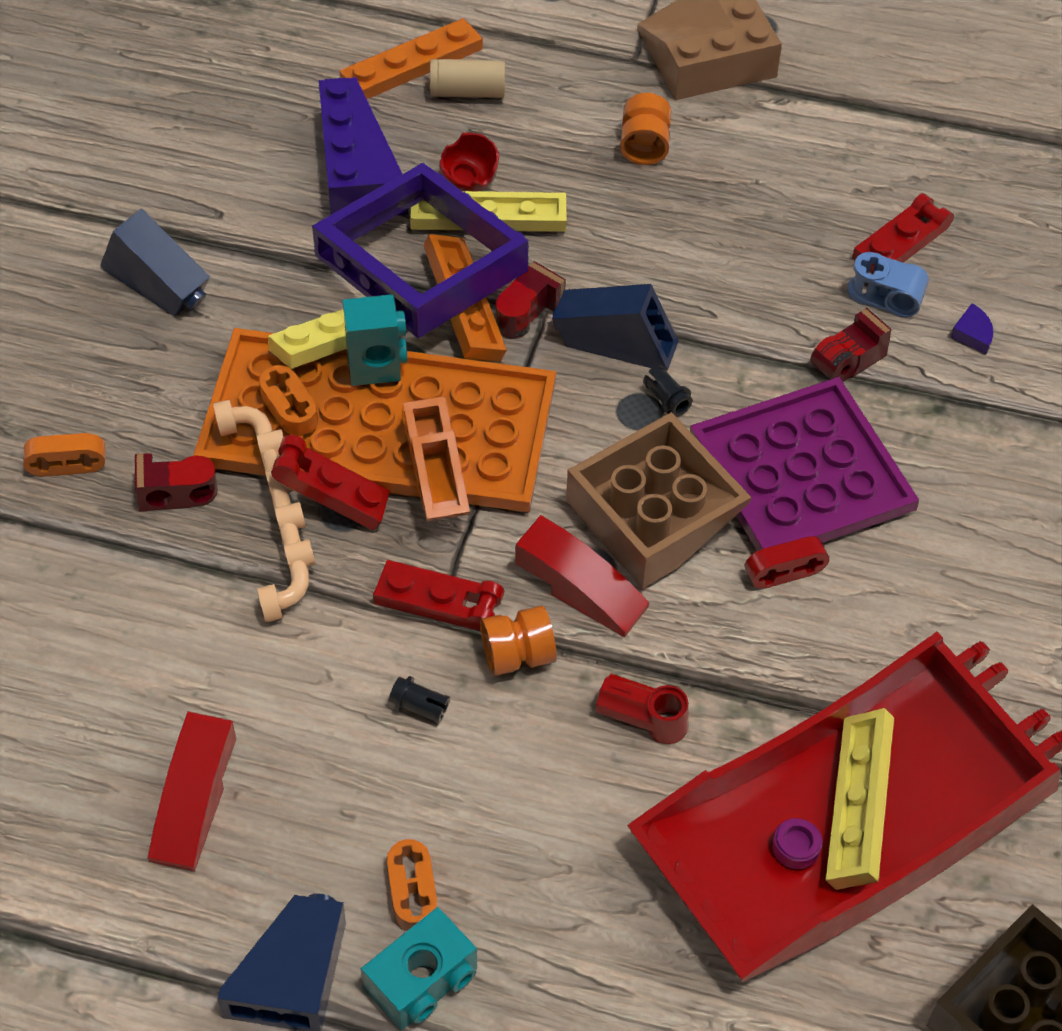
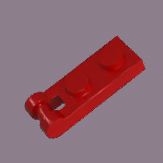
(906, 232)
(329, 483)
(436, 595)

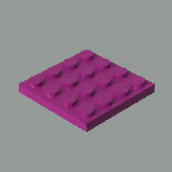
(807, 466)

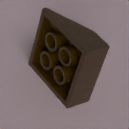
(1011, 984)

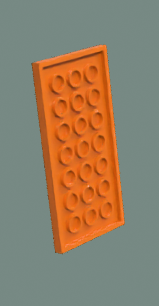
(491, 406)

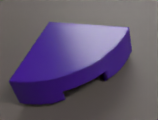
(974, 329)

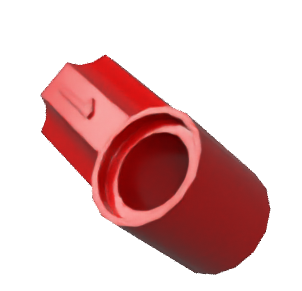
(642, 707)

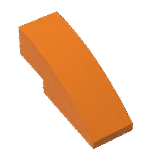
(435, 458)

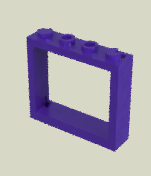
(425, 311)

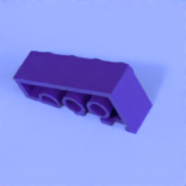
(353, 144)

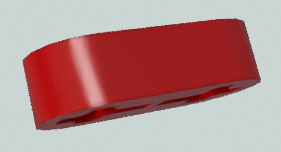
(786, 562)

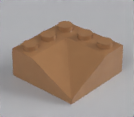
(711, 45)
(654, 498)

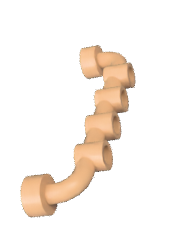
(289, 516)

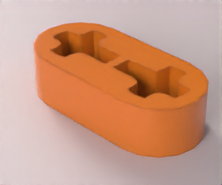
(295, 396)
(64, 454)
(402, 887)

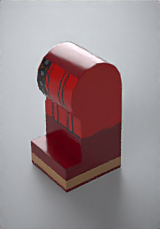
(527, 299)
(853, 348)
(174, 482)

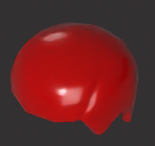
(470, 162)

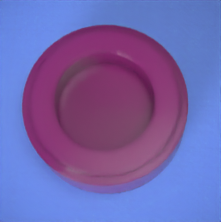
(797, 843)

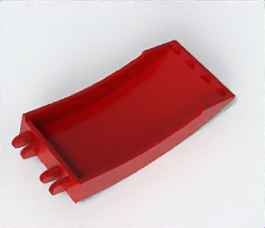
(952, 785)

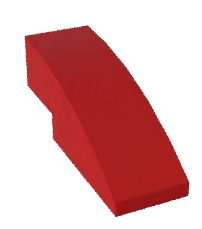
(580, 576)
(191, 791)

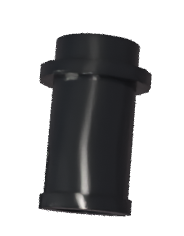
(672, 395)
(418, 699)

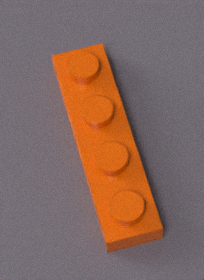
(414, 58)
(476, 325)

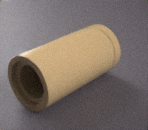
(467, 78)

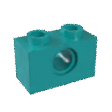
(374, 340)
(430, 943)

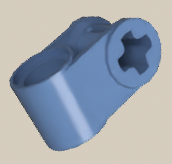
(891, 287)

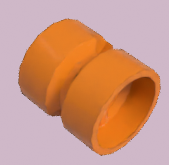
(646, 129)
(525, 639)

